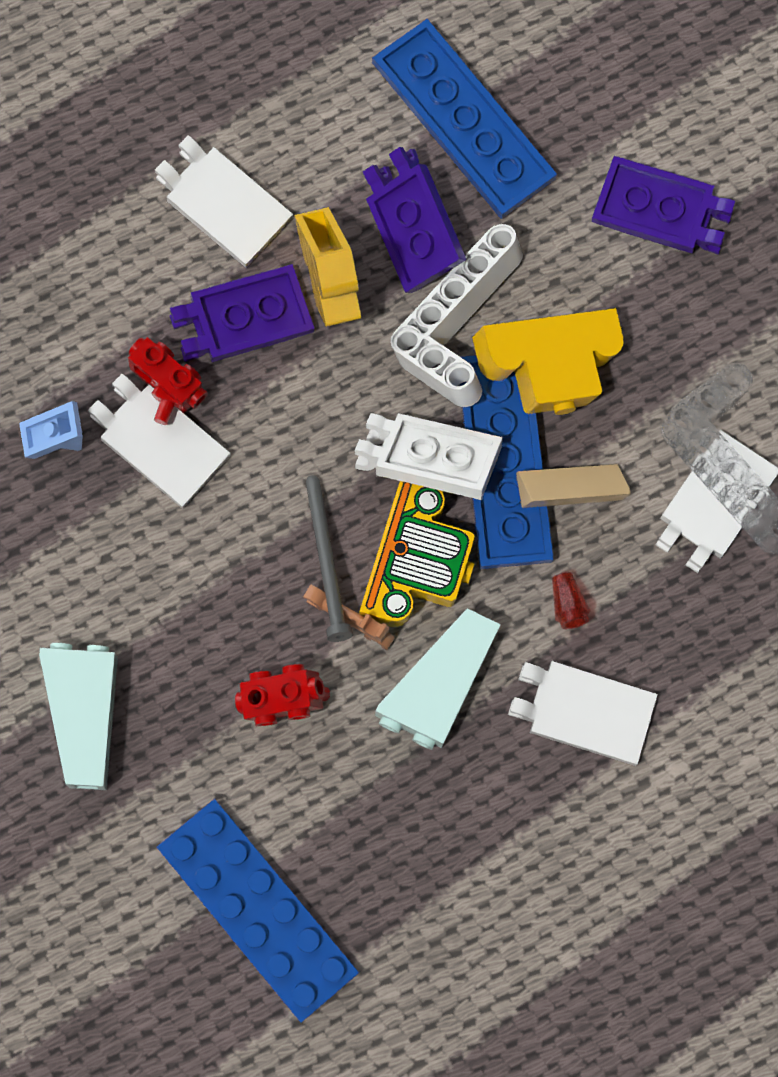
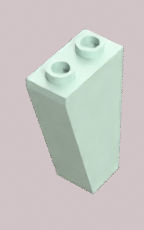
(439, 682)
(81, 707)

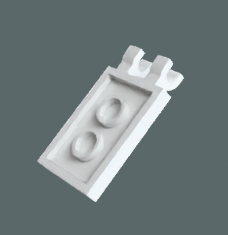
(223, 202)
(429, 454)
(171, 456)
(702, 517)
(586, 711)

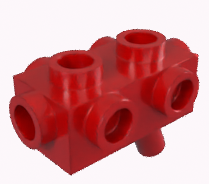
(172, 382)
(281, 695)

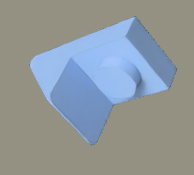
(52, 431)

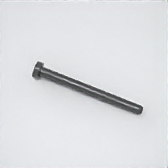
(338, 630)

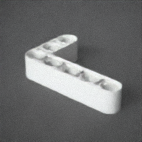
(452, 314)

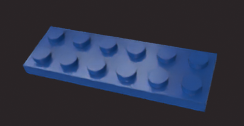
(464, 118)
(504, 529)
(257, 910)

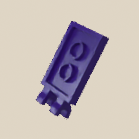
(661, 207)
(412, 221)
(244, 315)

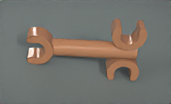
(371, 629)

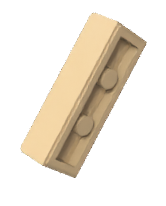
(571, 485)

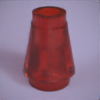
(569, 602)

